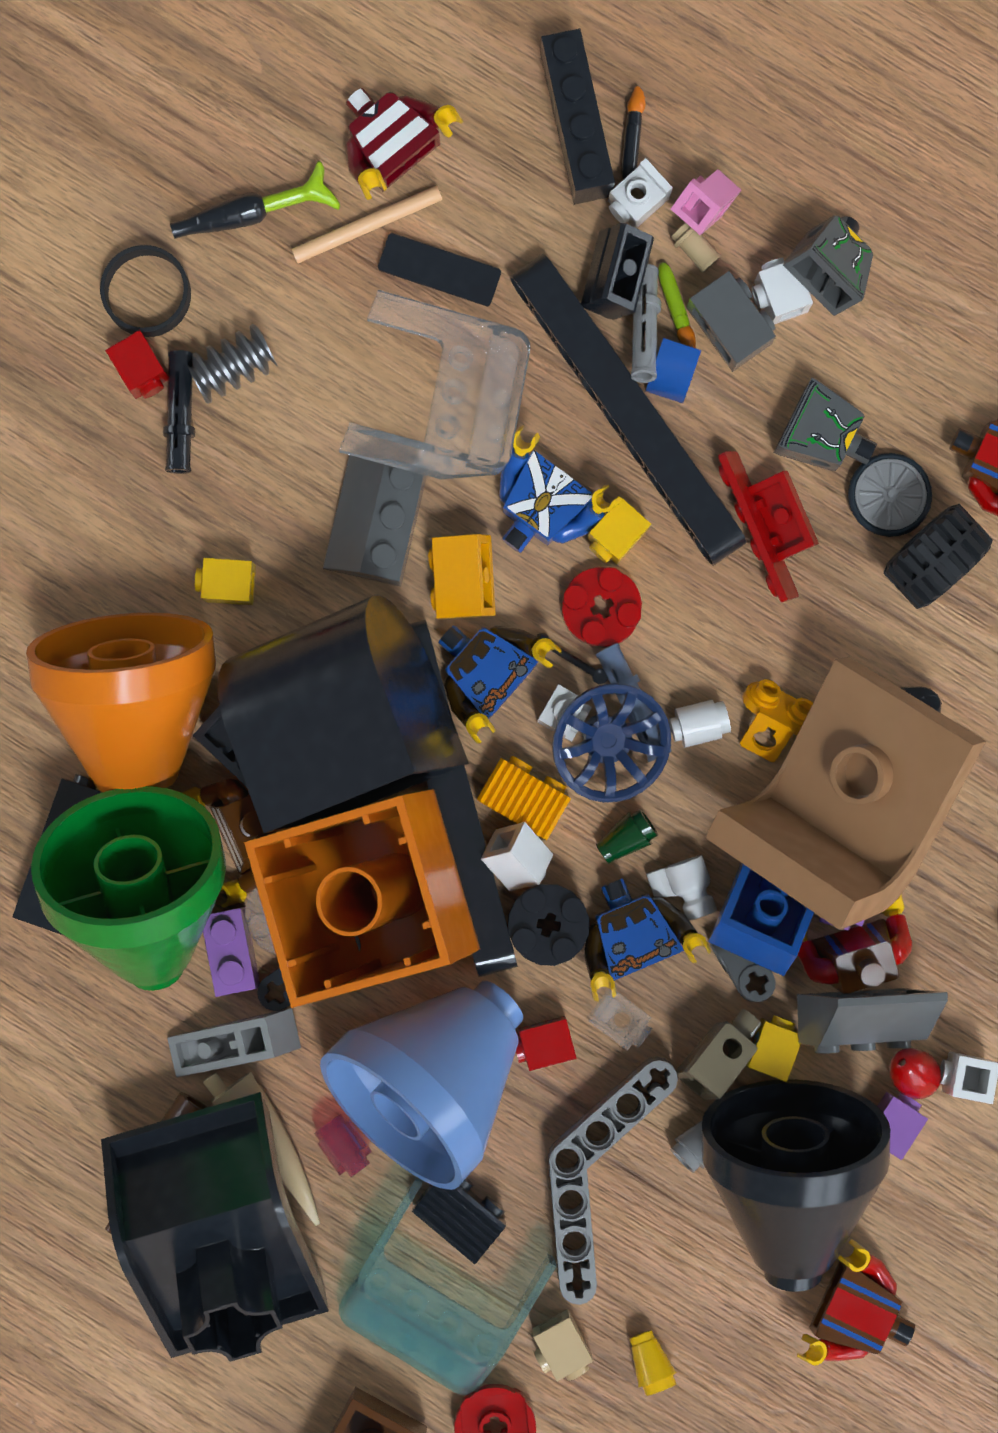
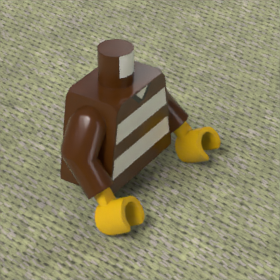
(237, 824)

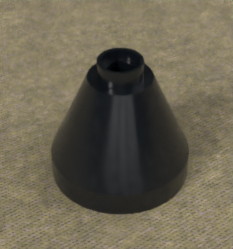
(795, 1171)

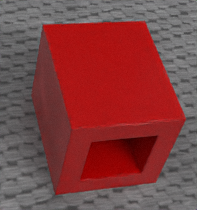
(138, 366)
(545, 1044)

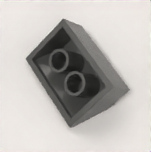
(374, 521)
(867, 1018)

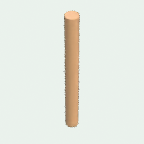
(366, 224)

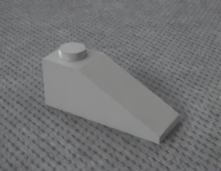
(234, 1043)

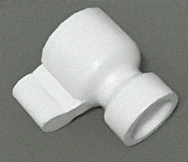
(687, 880)

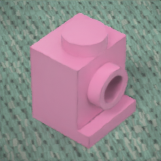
(705, 201)

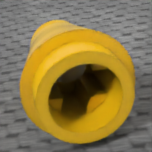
(651, 1364)

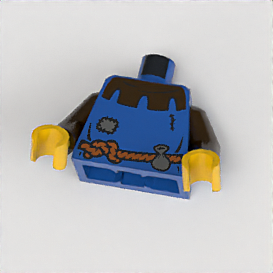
(489, 670)
(635, 936)

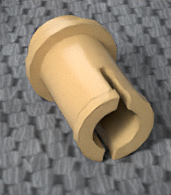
(695, 247)

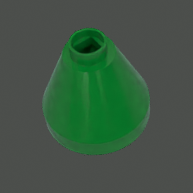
(132, 880)

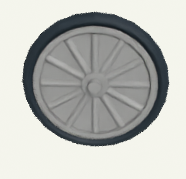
(890, 495)

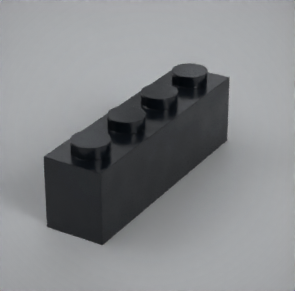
(577, 116)

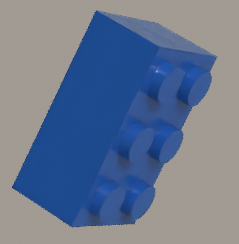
(761, 922)

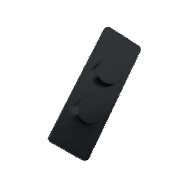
(439, 269)

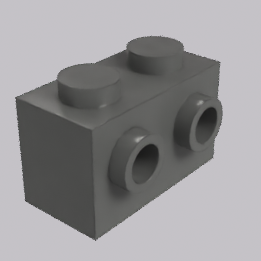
(732, 320)

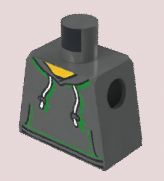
(832, 263)
(824, 430)

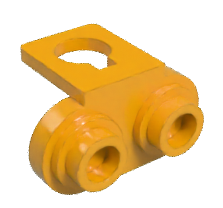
(772, 710)

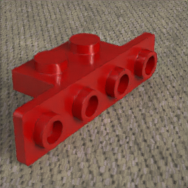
(774, 519)

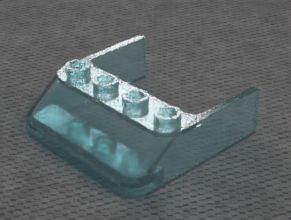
(424, 1323)

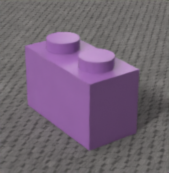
(230, 952)

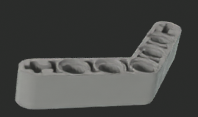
(588, 1152)

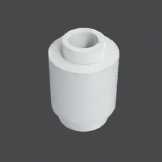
(700, 723)

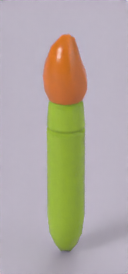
(676, 306)

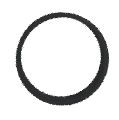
(123, 257)

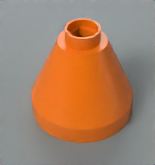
(125, 692)

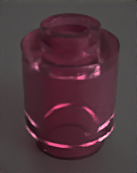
(343, 1146)

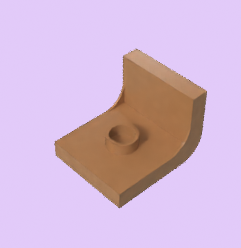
(853, 798)

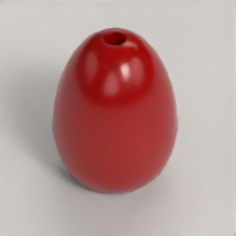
(915, 1073)

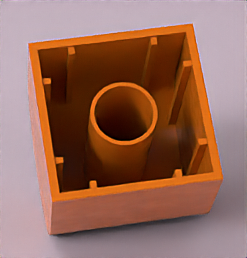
(367, 875)

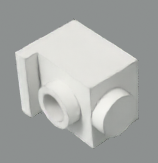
(636, 211)
(558, 702)

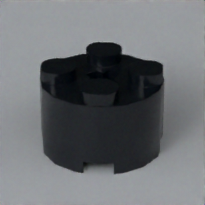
(560, 944)

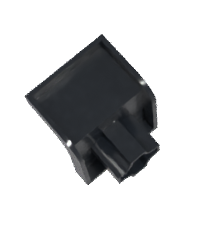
(209, 1230)

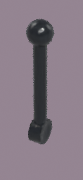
(598, 675)

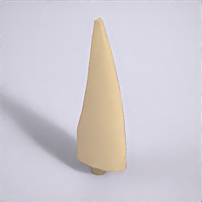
(288, 1160)

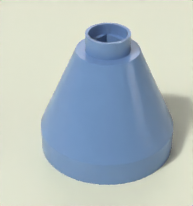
(429, 1079)

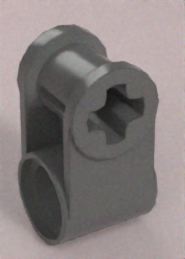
(739, 969)

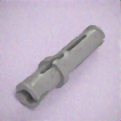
(645, 361)

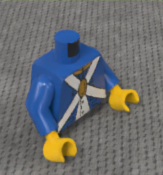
(546, 499)

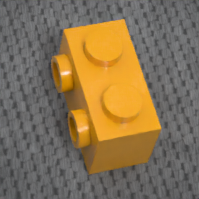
(462, 576)

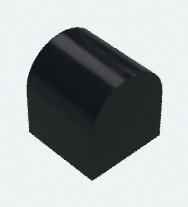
(336, 716)

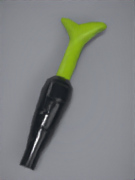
(252, 208)

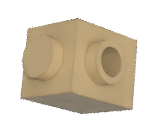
(562, 1347)

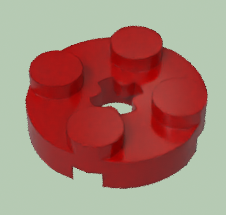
(609, 585)
(495, 1401)

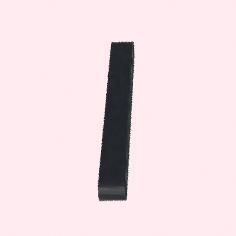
(628, 409)
(468, 847)

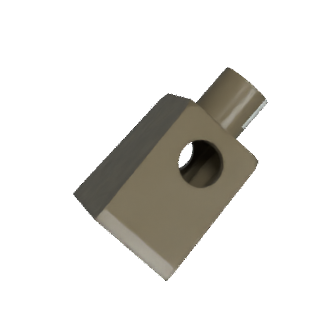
(708, 1068)

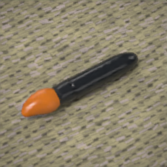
(632, 131)

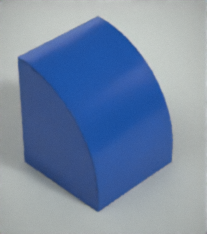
(674, 370)

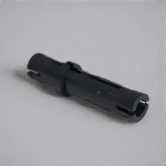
(179, 413)

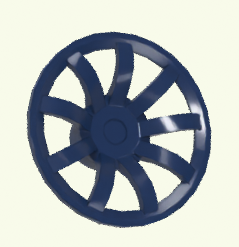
(609, 741)

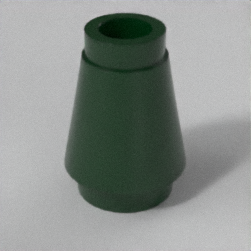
(627, 836)

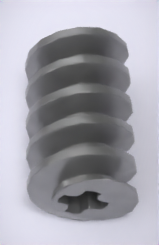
(231, 363)

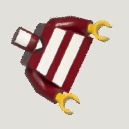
(392, 136)

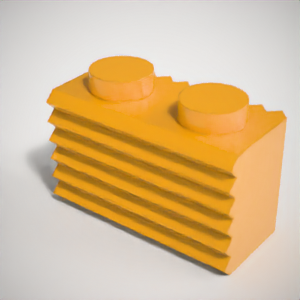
(523, 797)

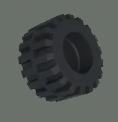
(938, 556)

